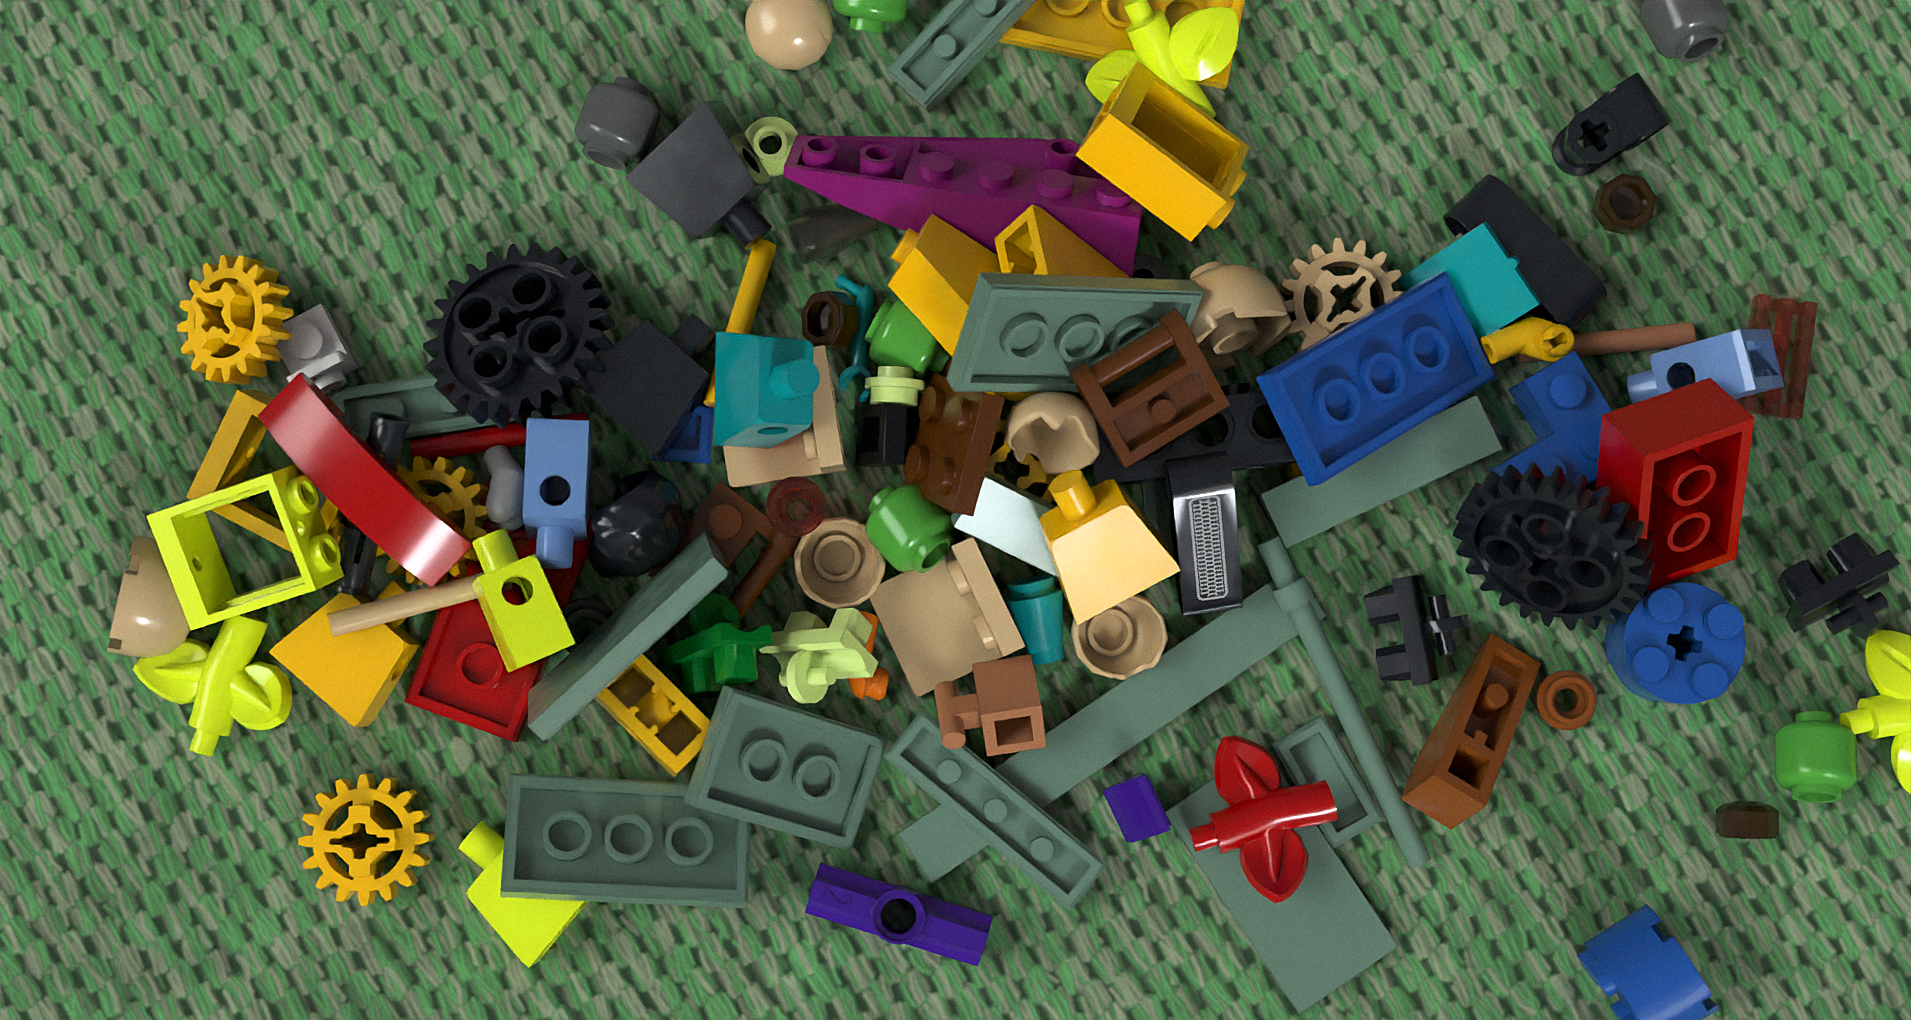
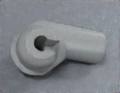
(506, 488)

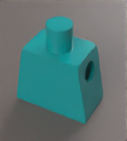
(762, 389)

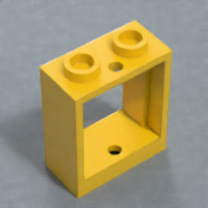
(1166, 153)
(229, 461)

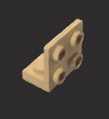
(806, 454)
(946, 618)

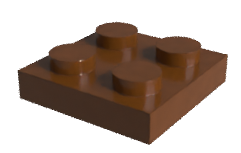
(952, 444)

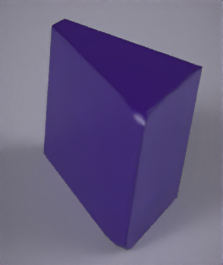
(1137, 808)

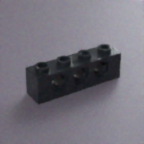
(1239, 440)

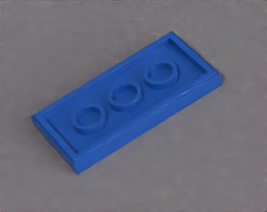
(1376, 378)

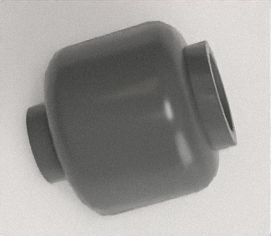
(1685, 27)
(617, 123)

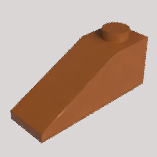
(1472, 735)

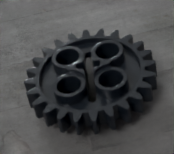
(519, 335)
(1554, 546)

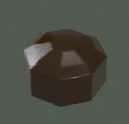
(1624, 204)
(829, 319)
(1747, 820)

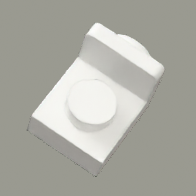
(316, 349)

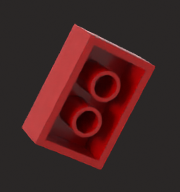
(1682, 473)

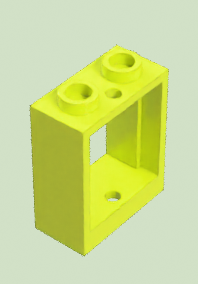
(206, 586)

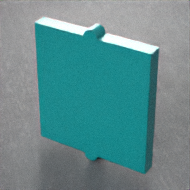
(1483, 279)

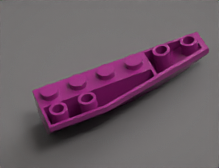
(971, 185)

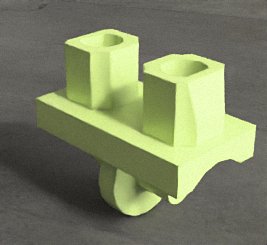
(818, 655)

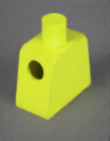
(520, 631)
(523, 923)

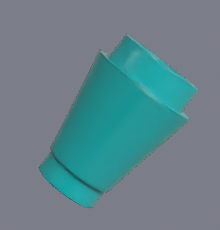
(1038, 615)

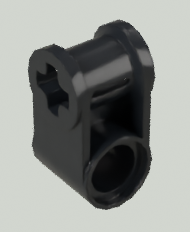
(1613, 124)

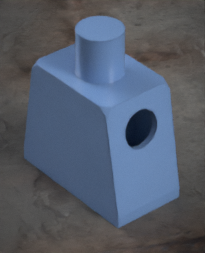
(1737, 361)
(557, 471)

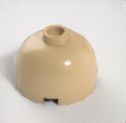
(1236, 313)
(147, 611)

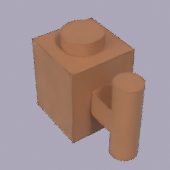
(1003, 705)

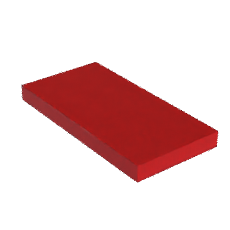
(461, 664)

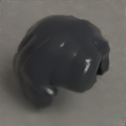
(638, 527)

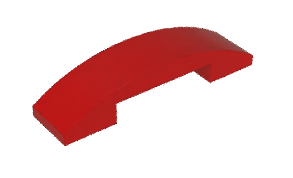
(362, 483)

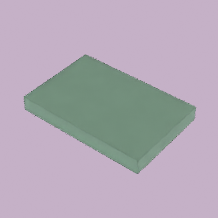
(785, 768)

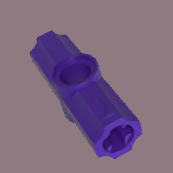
(938, 927)

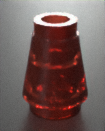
(784, 494)

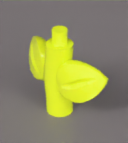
(1179, 55)
(221, 682)
(1890, 712)

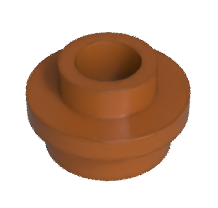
(1583, 705)

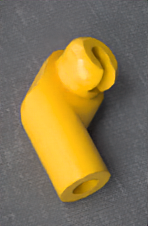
(1530, 338)

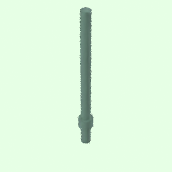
(1294, 597)

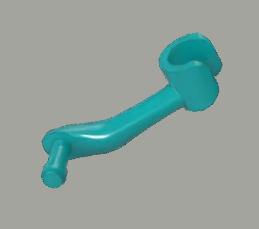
(859, 346)

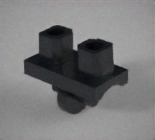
(1859, 575)
(1406, 604)

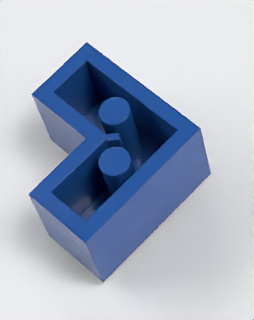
(1564, 415)

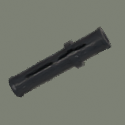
(387, 436)

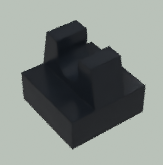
(883, 434)

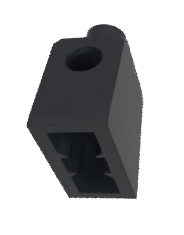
(707, 177)
(654, 381)

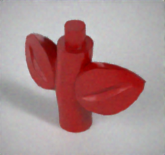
(1262, 817)

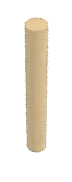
(404, 605)

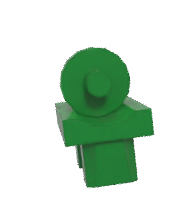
(718, 649)

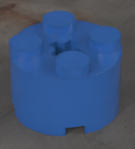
(1709, 650)
(1646, 971)

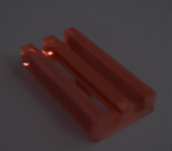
(1800, 359)

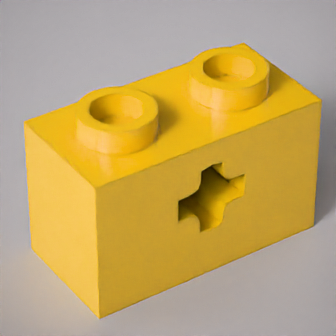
(656, 715)

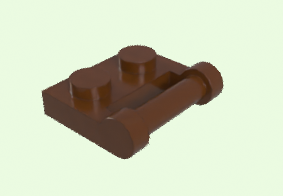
(1159, 405)
(733, 525)

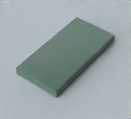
(1039, 327)
(625, 636)
(620, 844)
(1312, 937)

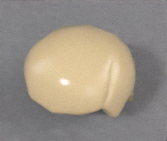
(789, 31)
(1055, 430)
(838, 563)
(1121, 639)

